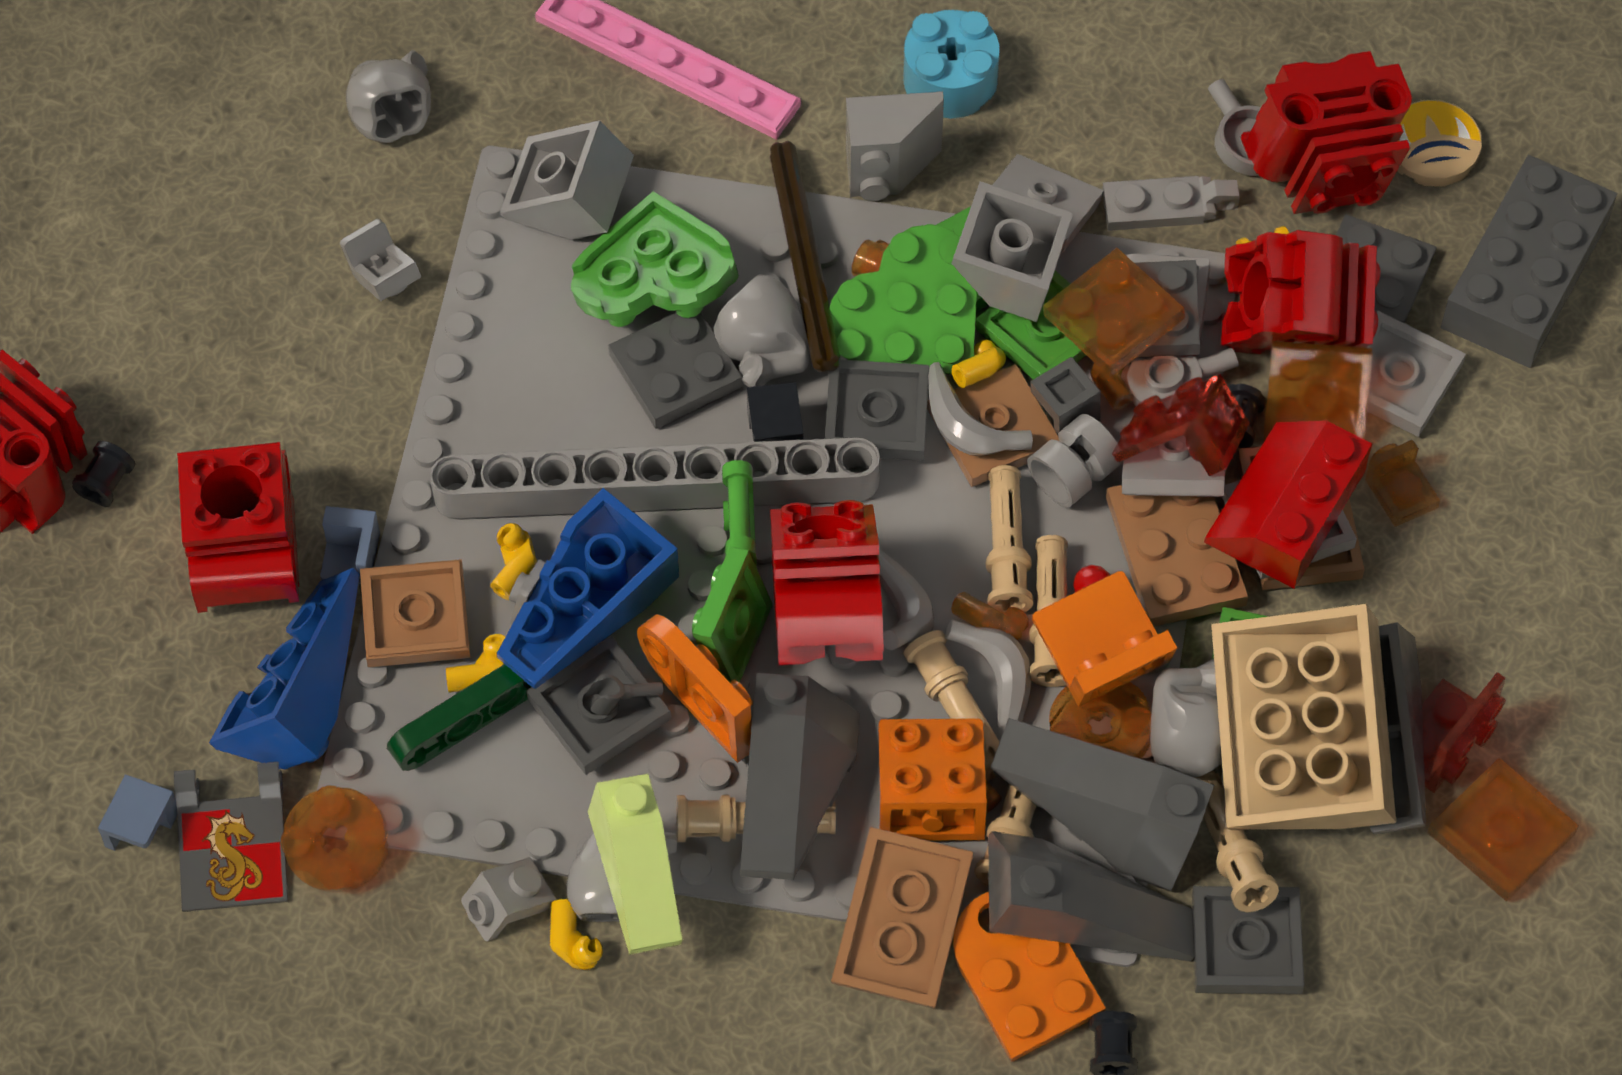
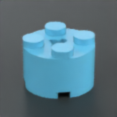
(955, 56)

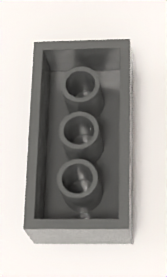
(1528, 261)

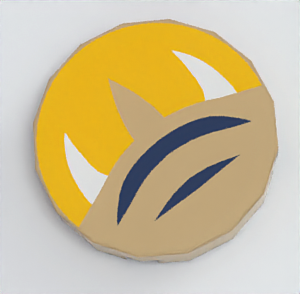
(1441, 142)

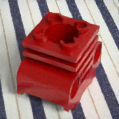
(1331, 131)
(1300, 292)
(34, 439)
(238, 525)
(826, 582)

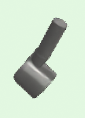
(613, 690)

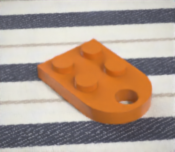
(697, 683)
(1022, 984)

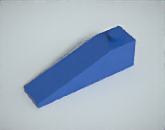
(300, 696)

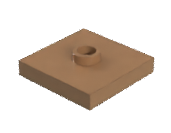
(1005, 405)
(414, 613)

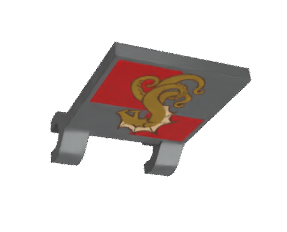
(231, 845)

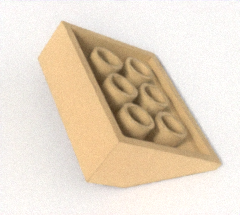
(1303, 721)

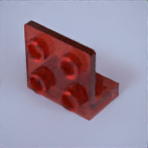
(1200, 412)
(1454, 724)

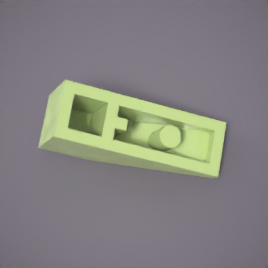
(636, 862)

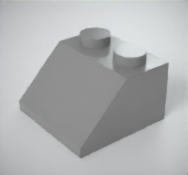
(891, 141)
(568, 181)
(1011, 249)

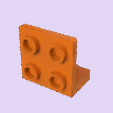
(1102, 638)
(932, 778)

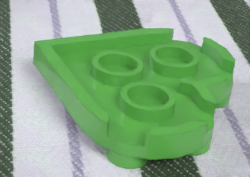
(653, 259)
(910, 308)

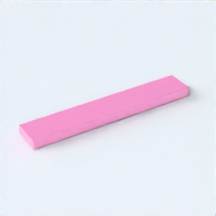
(672, 62)

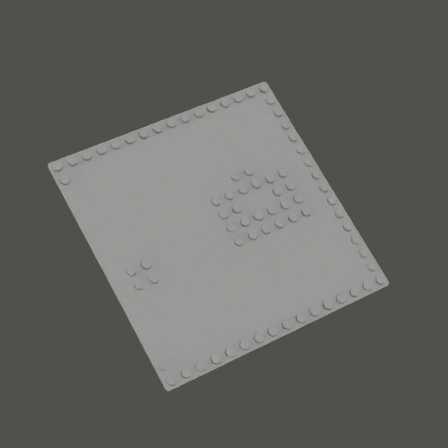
(535, 373)

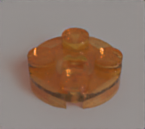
(1128, 716)
(305, 840)

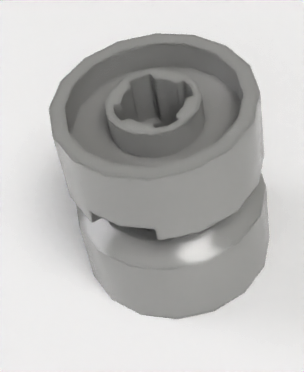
(1070, 465)

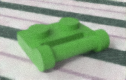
(739, 508)

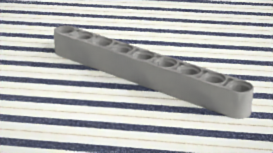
(635, 464)

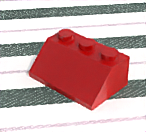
(1290, 498)

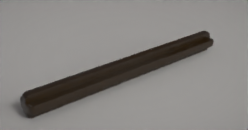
(804, 257)

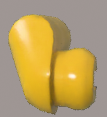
(984, 363)
(517, 555)
(463, 676)
(568, 941)

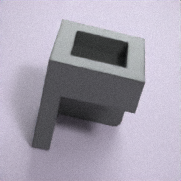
(1066, 393)

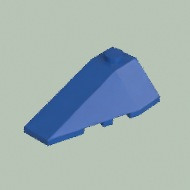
(594, 584)

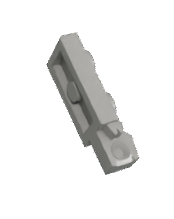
(1166, 201)

